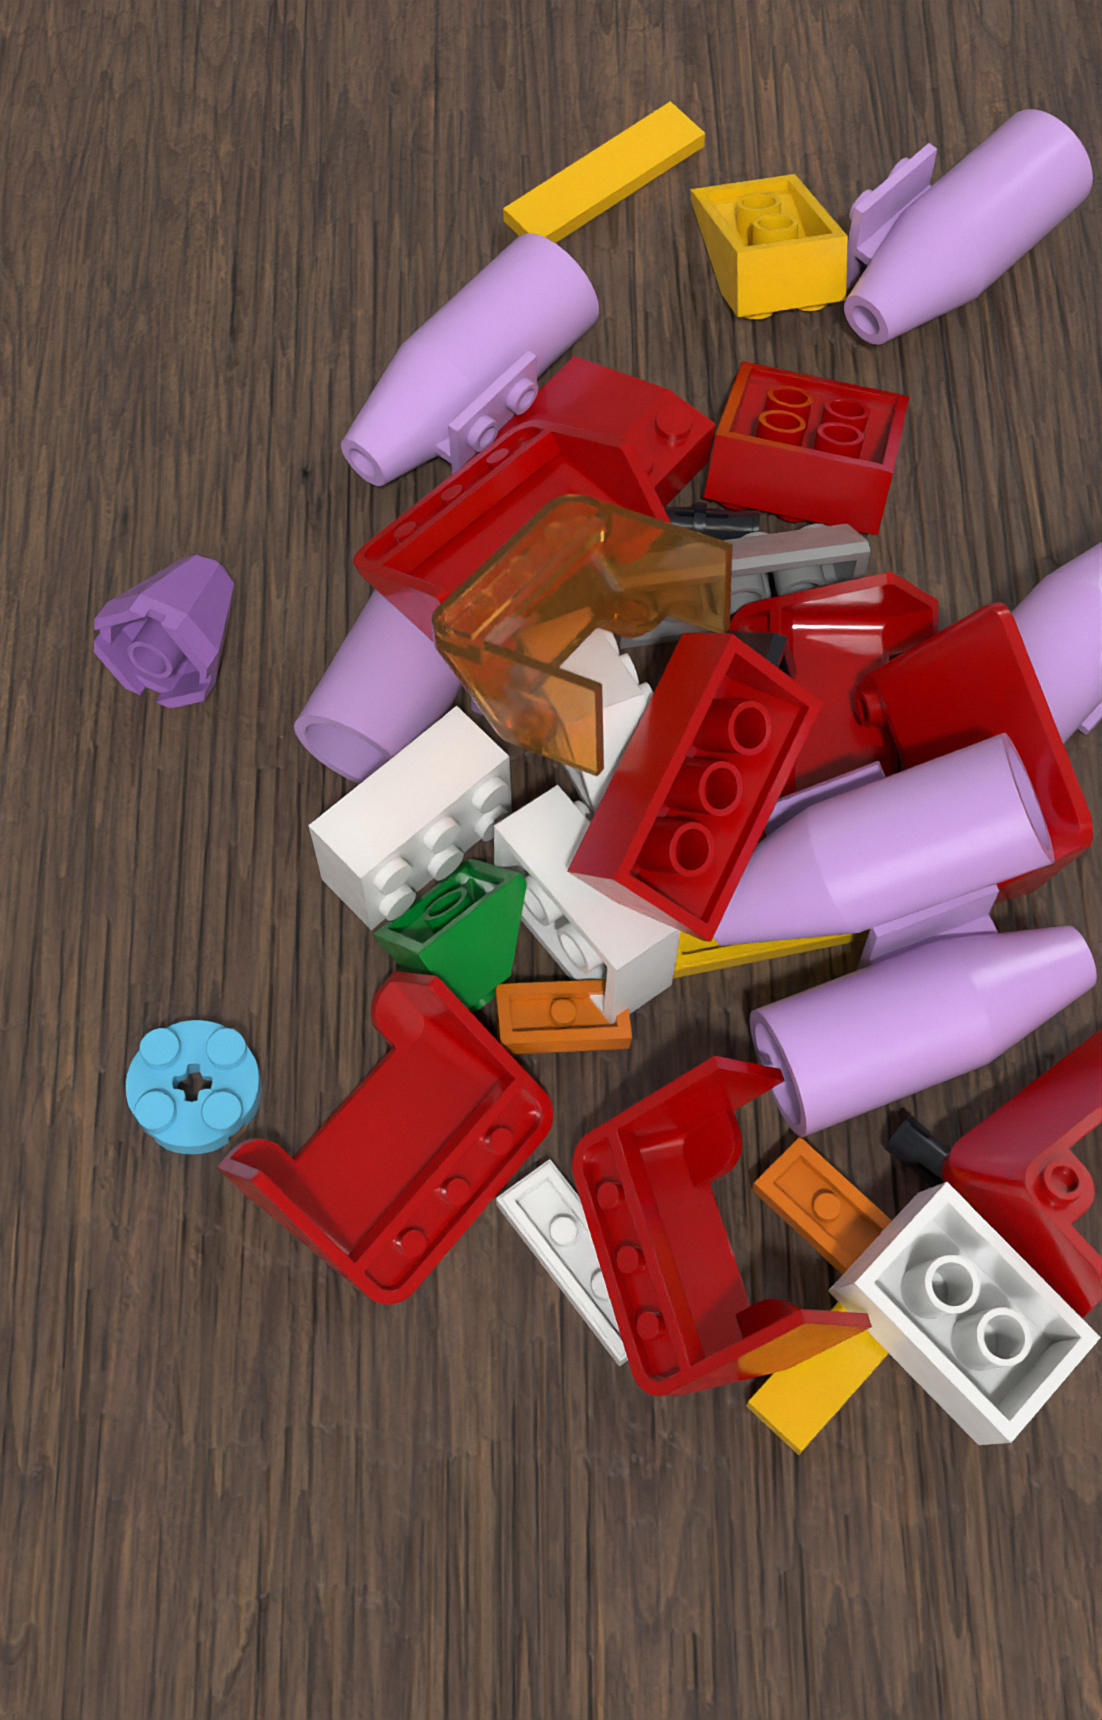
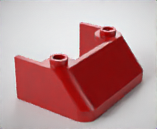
(1028, 1181)
(667, 1246)

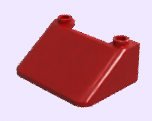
(486, 501)
(835, 641)
(969, 688)
(408, 1149)

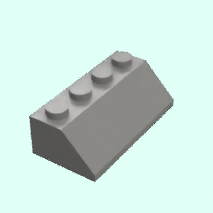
(778, 566)

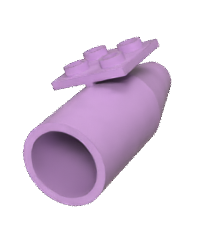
(943, 244)
(473, 362)
(1064, 640)
(376, 694)
(889, 845)
(920, 1009)

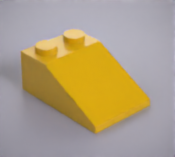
(772, 246)

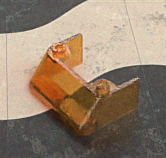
(548, 591)

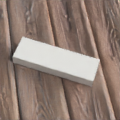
(555, 1229)

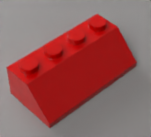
(697, 784)

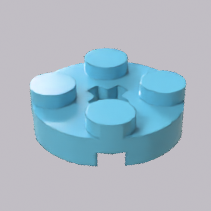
(168, 1058)

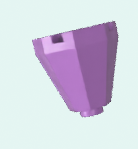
(168, 631)

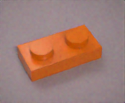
(556, 1018)
(821, 1205)

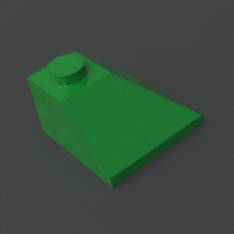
(461, 931)

